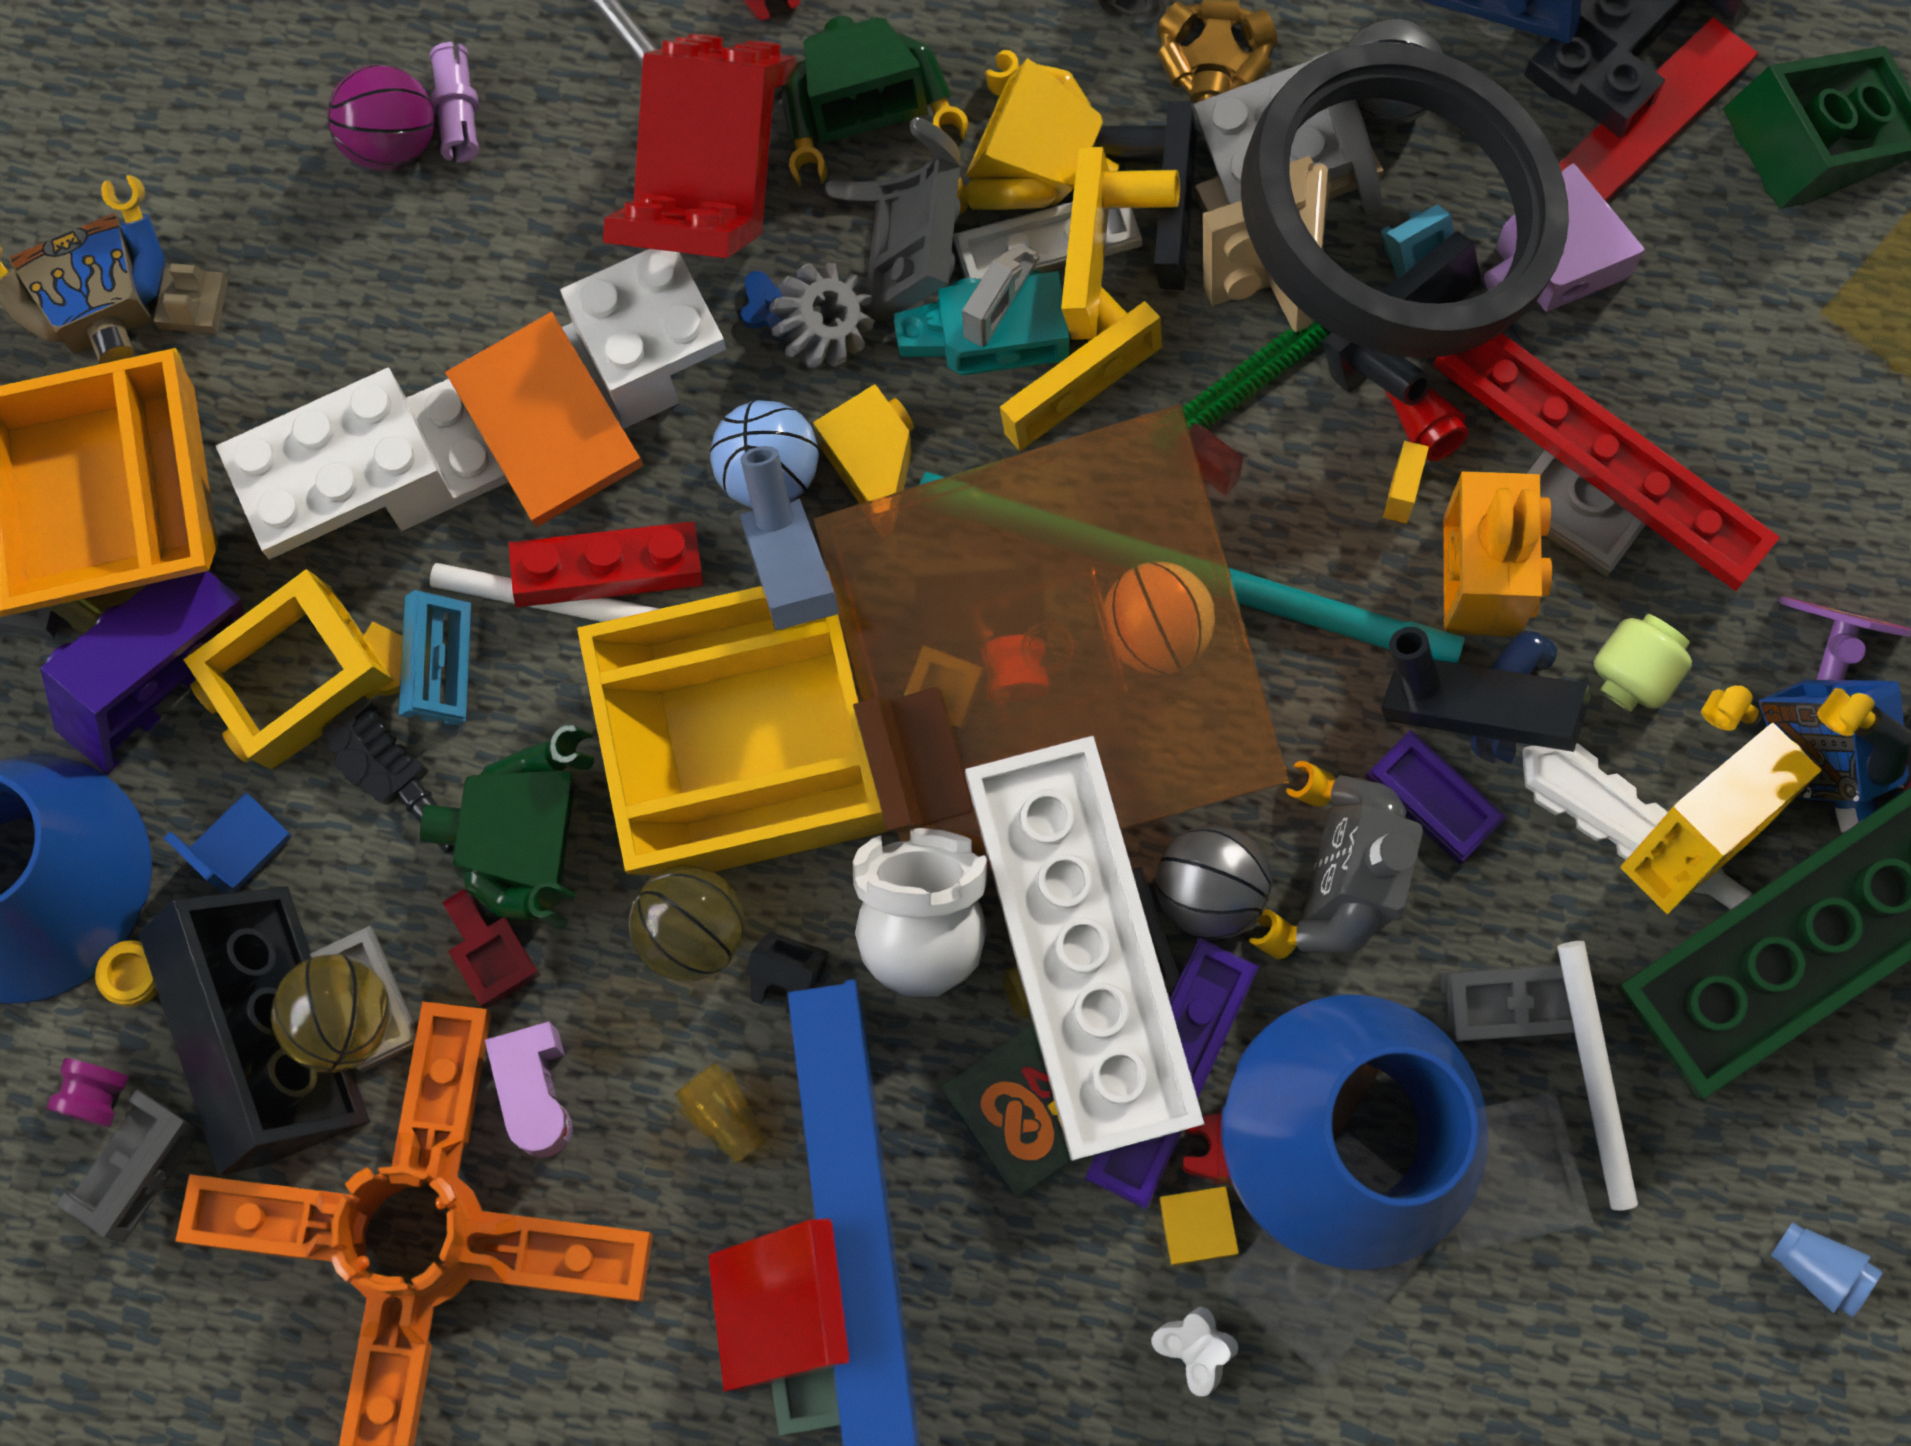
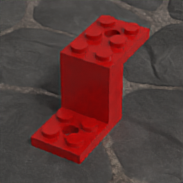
(701, 146)

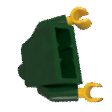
(859, 82)

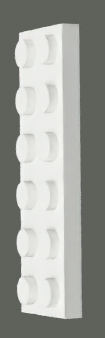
(1083, 948)

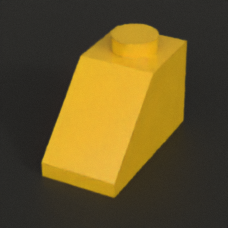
(868, 444)

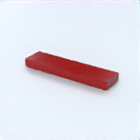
(1692, 82)

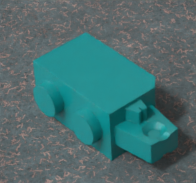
(1027, 336)

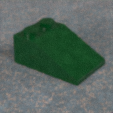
(1823, 123)

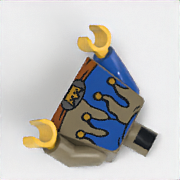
(89, 280)

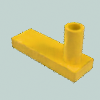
(1094, 194)
(1120, 346)

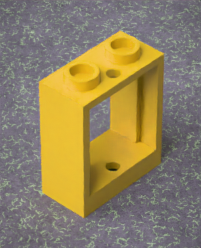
(303, 723)
(1720, 817)

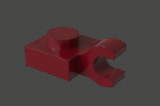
(491, 956)

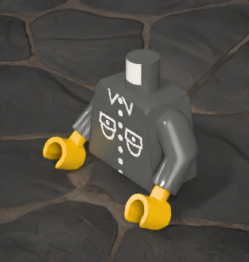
(1358, 871)

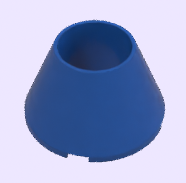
(82, 879)
(1284, 1147)

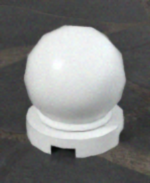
(920, 911)

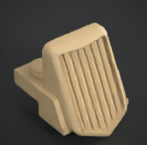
(1229, 257)

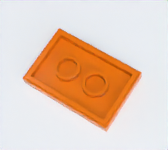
(544, 419)

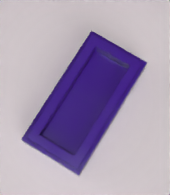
(1437, 797)

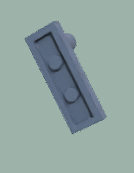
(783, 545)

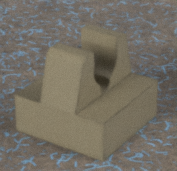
(190, 299)

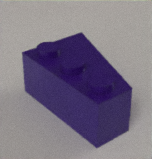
(132, 661)

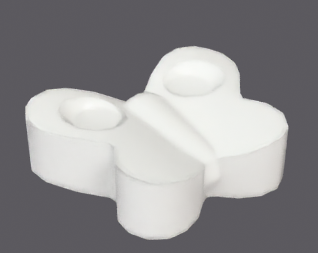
(1198, 1346)

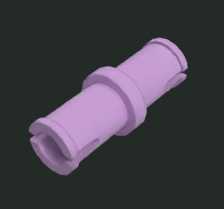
(454, 102)

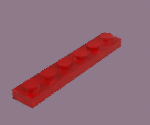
(1612, 457)

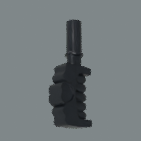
(375, 761)

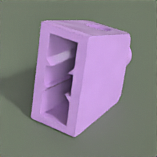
(1596, 248)

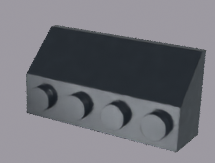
(217, 982)

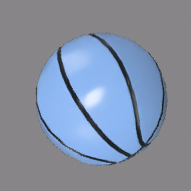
(764, 425)

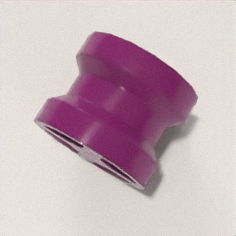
(87, 1092)

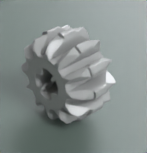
(837, 304)

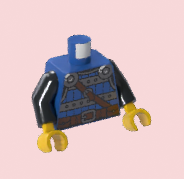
(1842, 725)

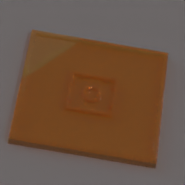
(1063, 608)

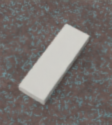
(1041, 231)

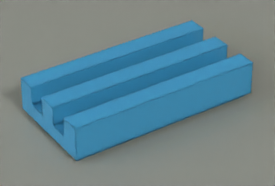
(425, 656)

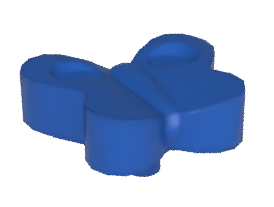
(760, 294)

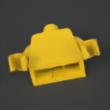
(1031, 138)

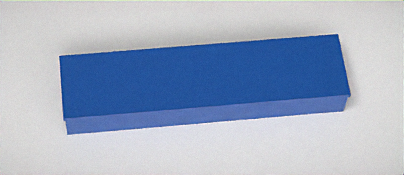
(852, 1190)

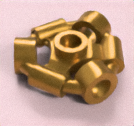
(1215, 49)

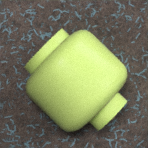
(1643, 663)

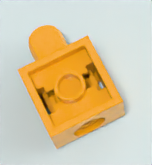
(1495, 553)

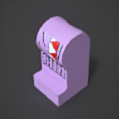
(527, 1091)

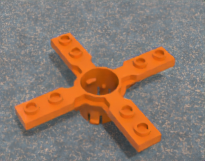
(479, 1244)

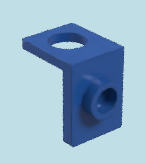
(234, 845)

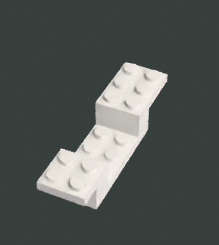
(423, 451)

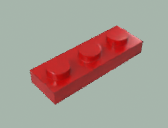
(605, 564)

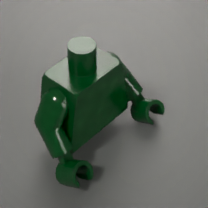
(515, 828)

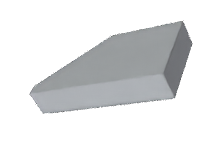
(996, 293)

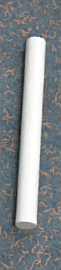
(500, 589)
(1597, 1075)

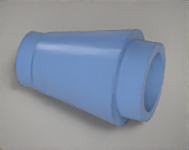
(1827, 1268)

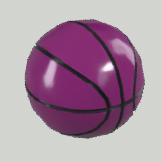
(380, 117)

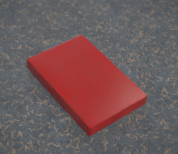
(778, 1306)

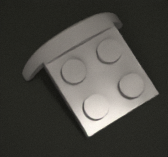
(1329, 137)

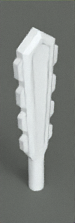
(1605, 807)

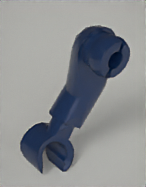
(1523, 654)

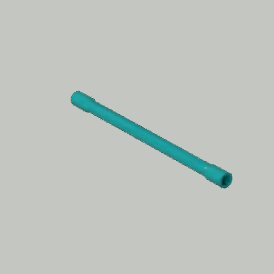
(1325, 612)

